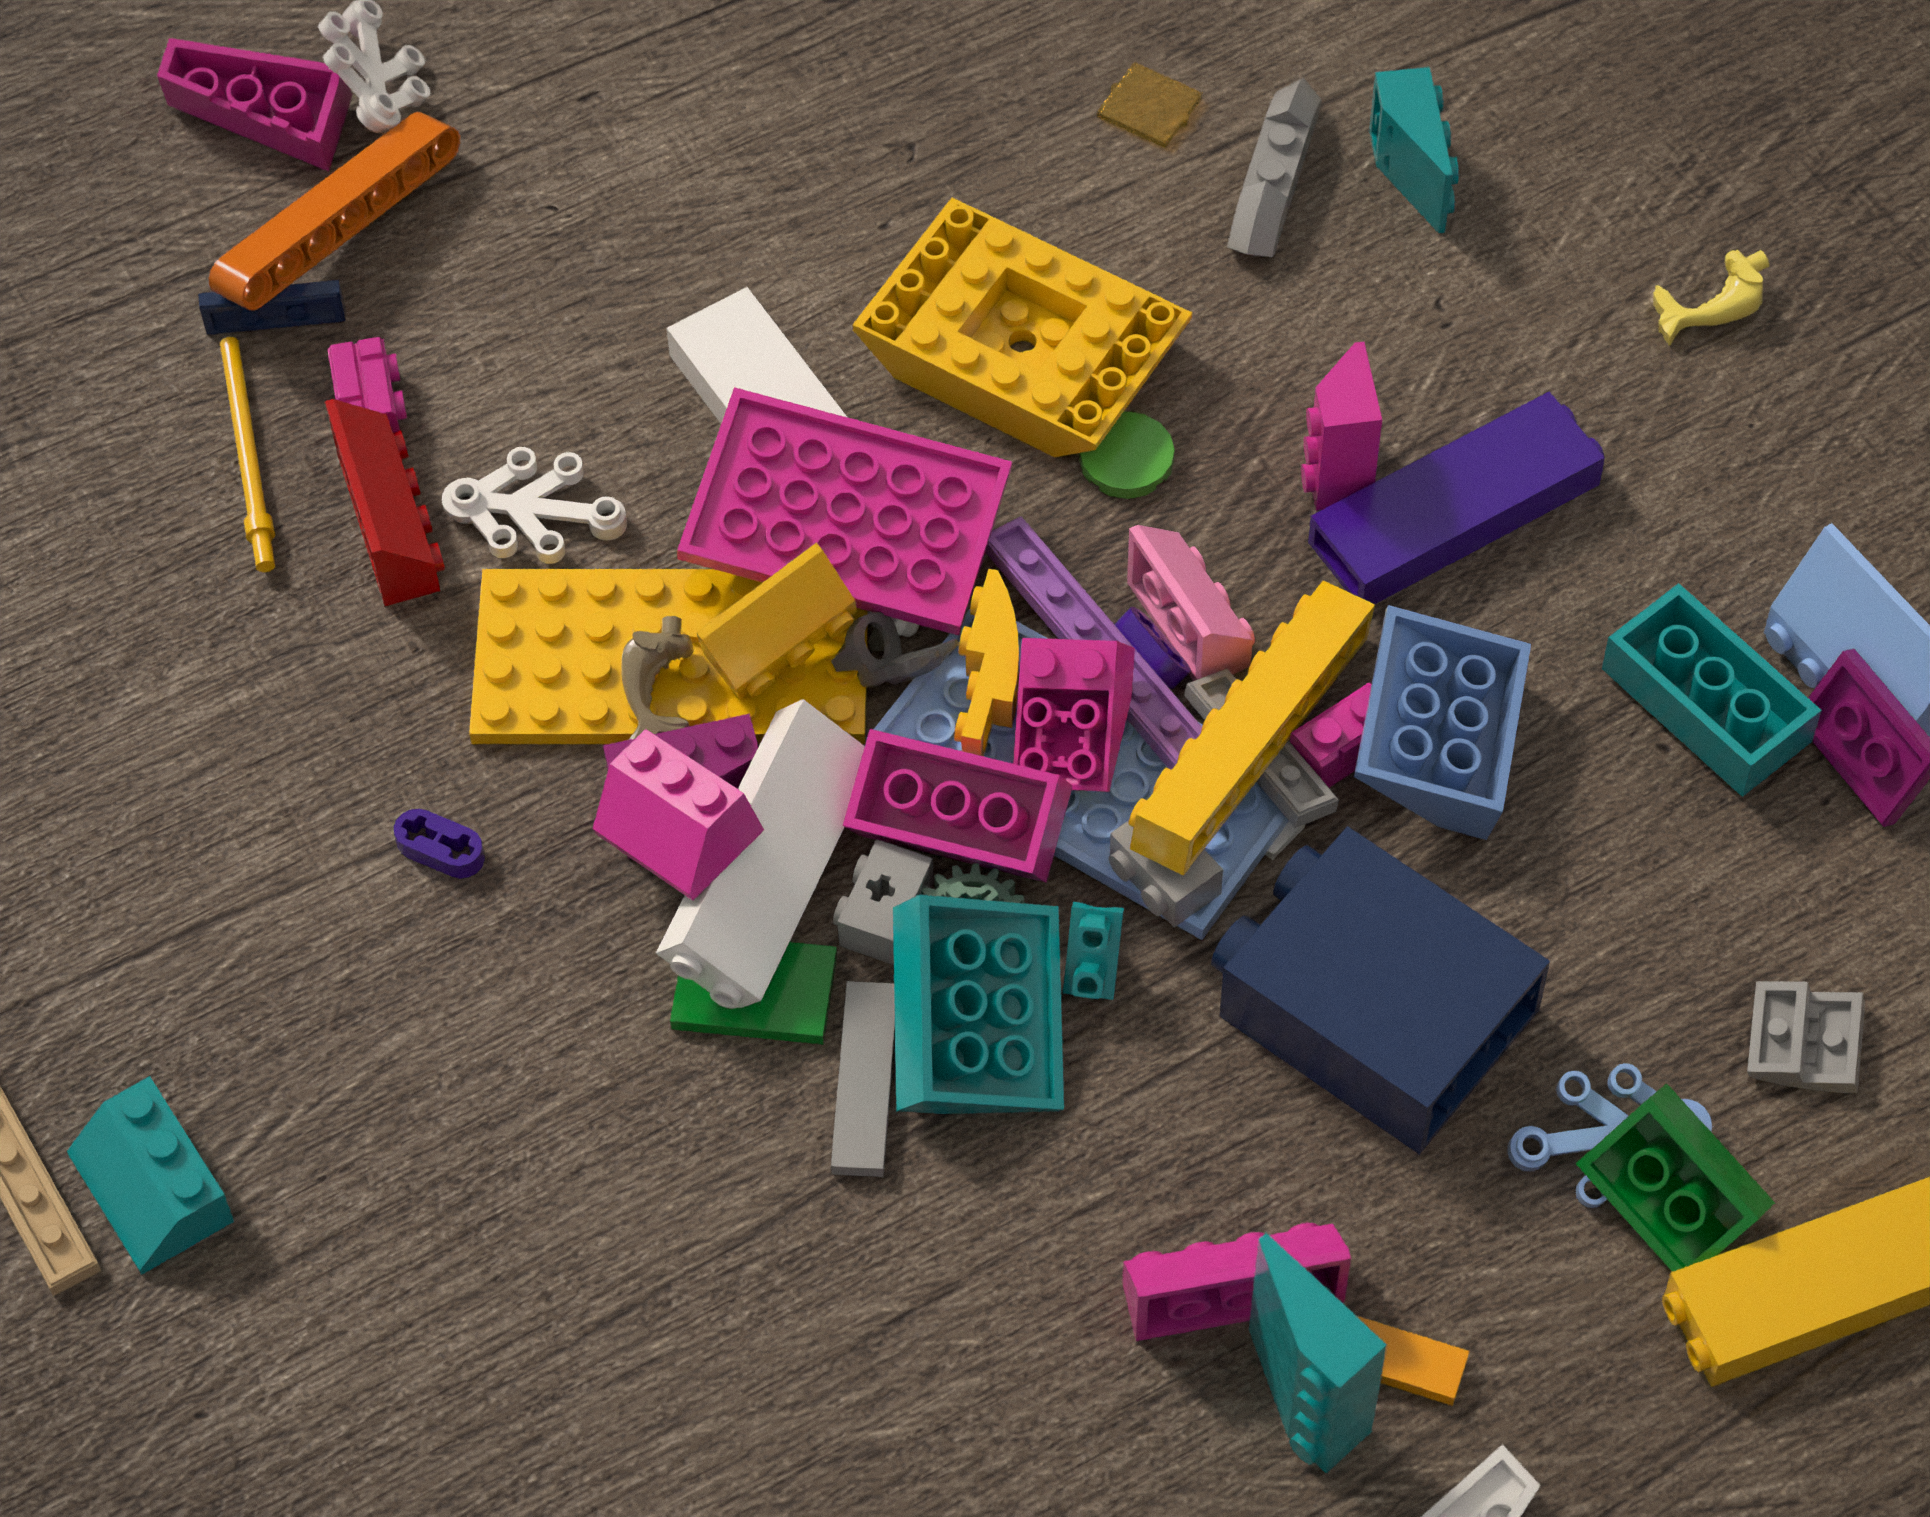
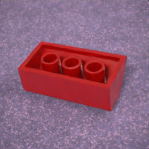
(385, 502)

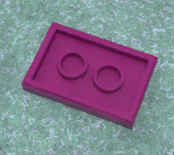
(1870, 738)

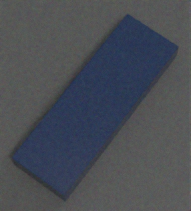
(293, 306)

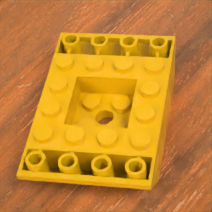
(983, 286)

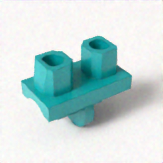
(1093, 951)

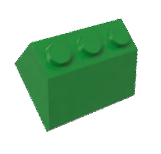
(1675, 1181)

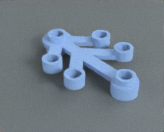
(1587, 1138)

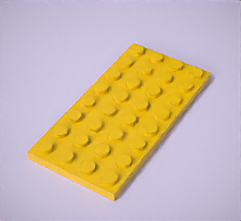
(557, 645)

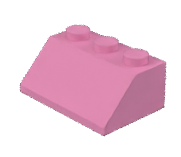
(1186, 602)

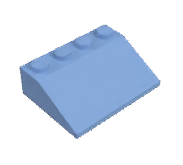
(1845, 604)

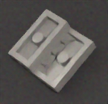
(1806, 1037)

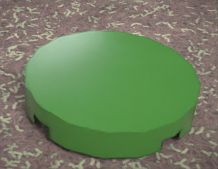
(1130, 458)

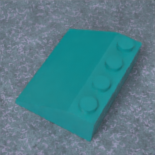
(977, 1006)
(1315, 1358)

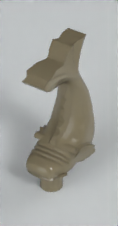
(640, 664)

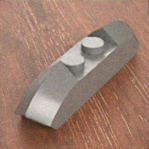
(1275, 170)

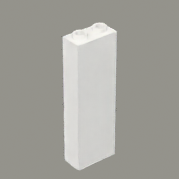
(744, 349)
(746, 916)

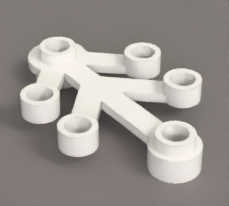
(376, 108)
(529, 504)

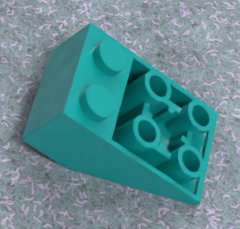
(1413, 141)

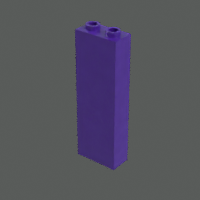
(1456, 499)

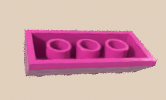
(1215, 1283)

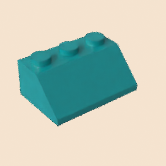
(148, 1176)

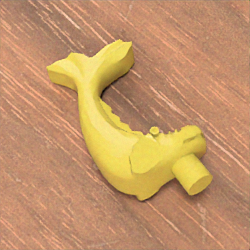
(1738, 299)

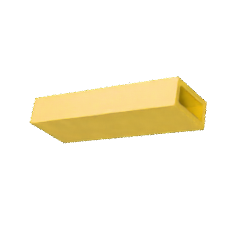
(1805, 1285)

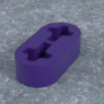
(1153, 647)
(436, 847)

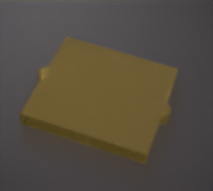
(1149, 105)

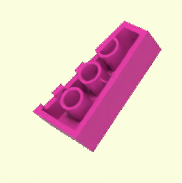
(259, 95)

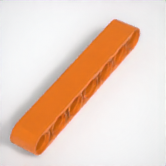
(334, 211)

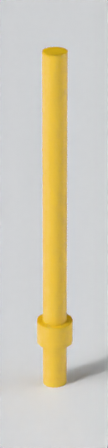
(258, 523)

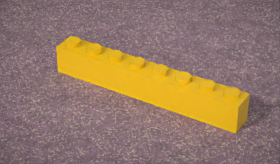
(1250, 727)

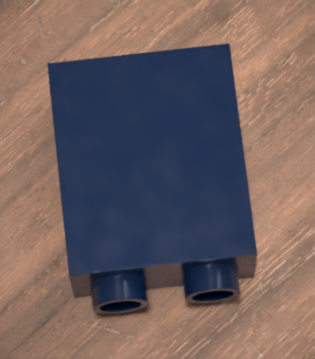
(1378, 986)

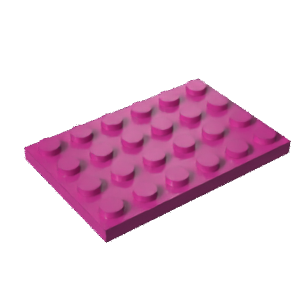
(885, 506)

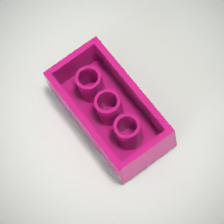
(958, 805)

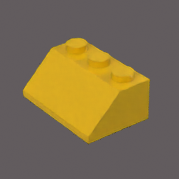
(778, 623)

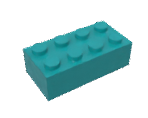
(1710, 689)

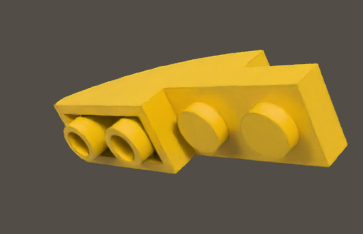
(991, 665)

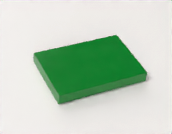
(790, 1010)

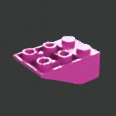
(1073, 708)

